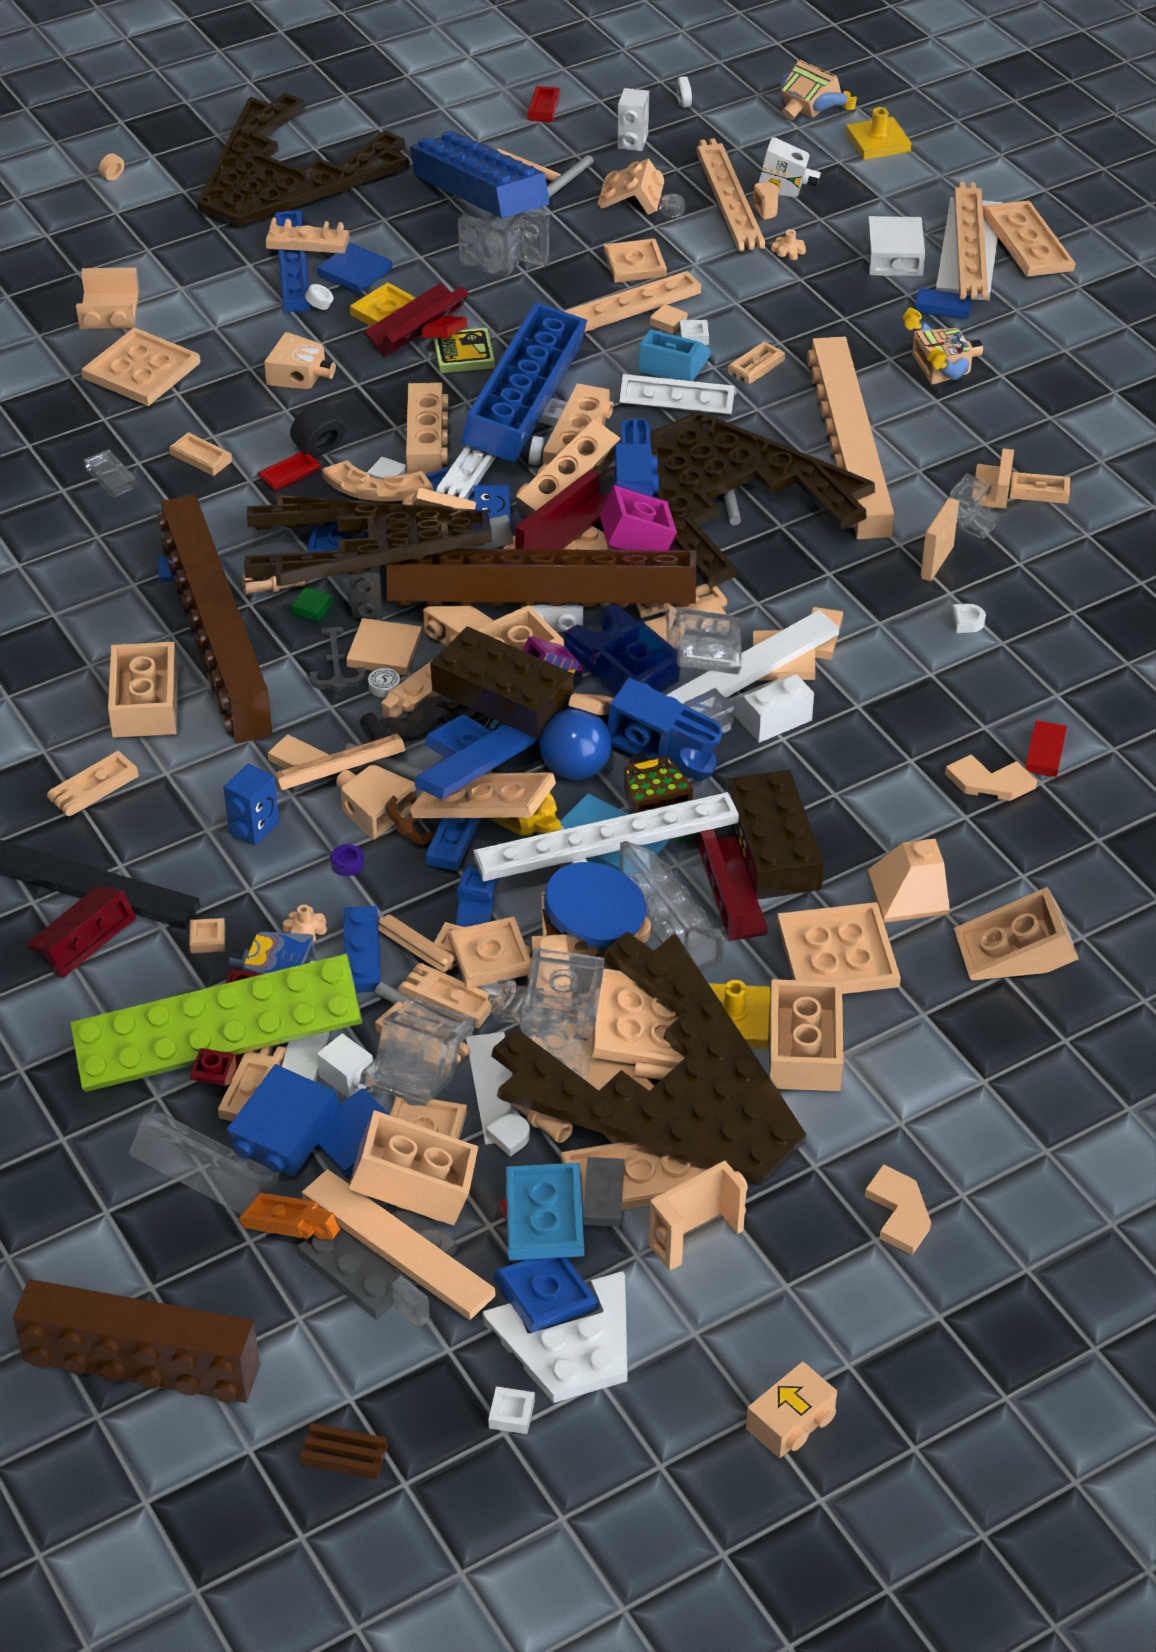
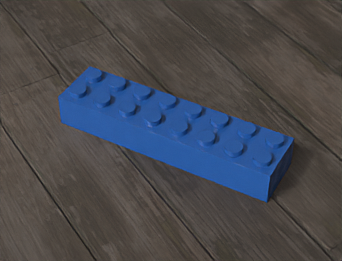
(479, 174)
(524, 382)

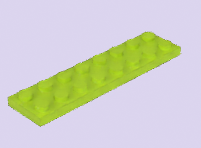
(218, 1018)

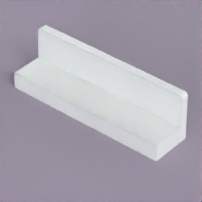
(677, 394)

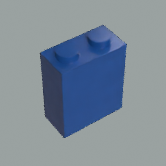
(283, 1120)

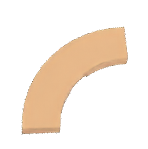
(360, 485)

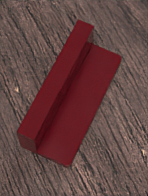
(83, 929)

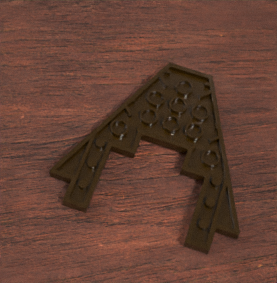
(253, 185)
(710, 457)
(394, 534)
(703, 1111)

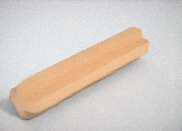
(416, 943)

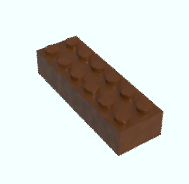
(137, 1341)

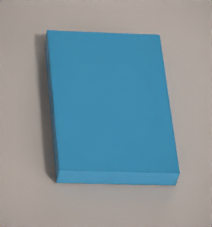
(594, 810)
(544, 1211)

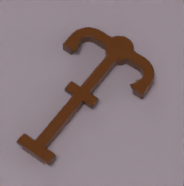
(405, 825)

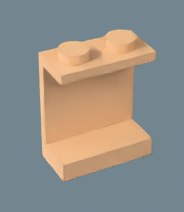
(108, 298)
(693, 1203)

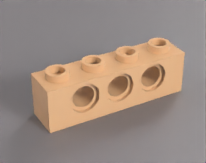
(582, 407)
(426, 428)
(569, 458)

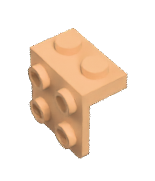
(638, 180)

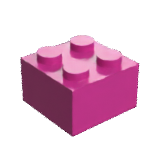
(636, 521)

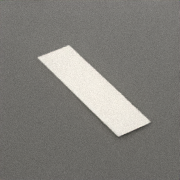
(488, 1077)

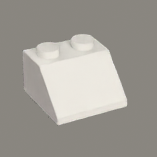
(774, 707)

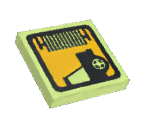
(464, 351)

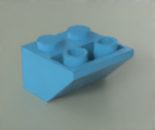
(671, 356)

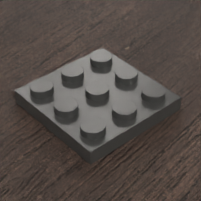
(360, 1270)

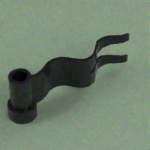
(415, 724)

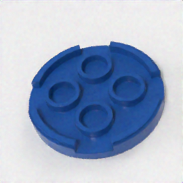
(594, 903)

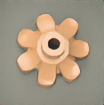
(789, 245)
(305, 922)

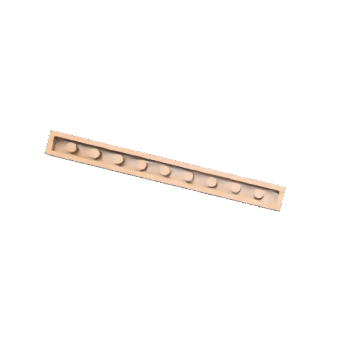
(850, 430)

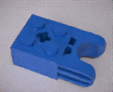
(634, 459)
(663, 726)

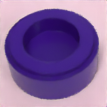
(347, 860)

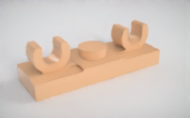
(307, 237)

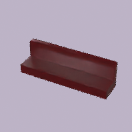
(409, 320)
(563, 516)
(731, 886)

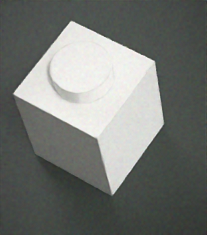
(342, 1064)

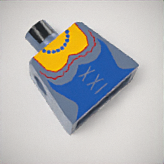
(274, 952)

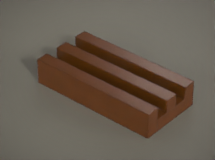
(347, 1445)

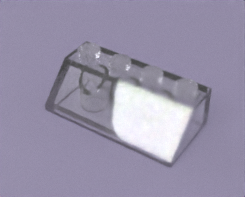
(671, 907)

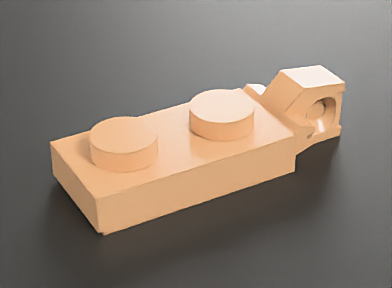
(409, 693)

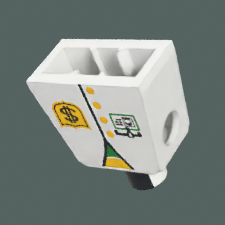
(787, 168)

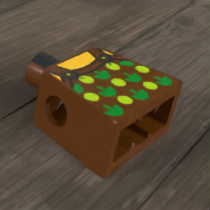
(654, 783)

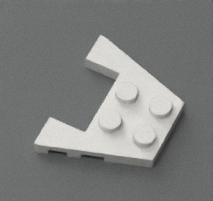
(575, 1354)

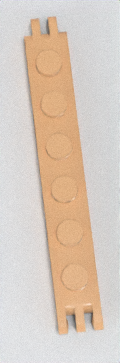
(729, 195)
(970, 241)

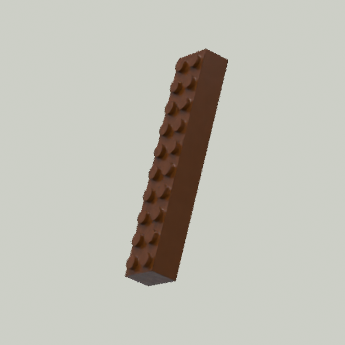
(546, 576)
(216, 620)

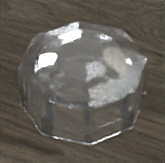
(672, 205)

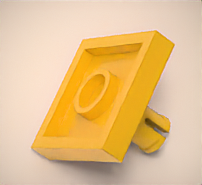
(878, 136)
(748, 1009)

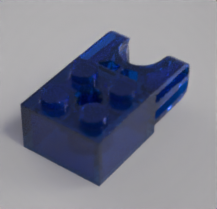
(624, 651)

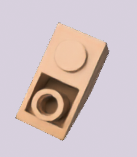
(448, 621)

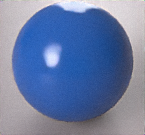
(575, 744)

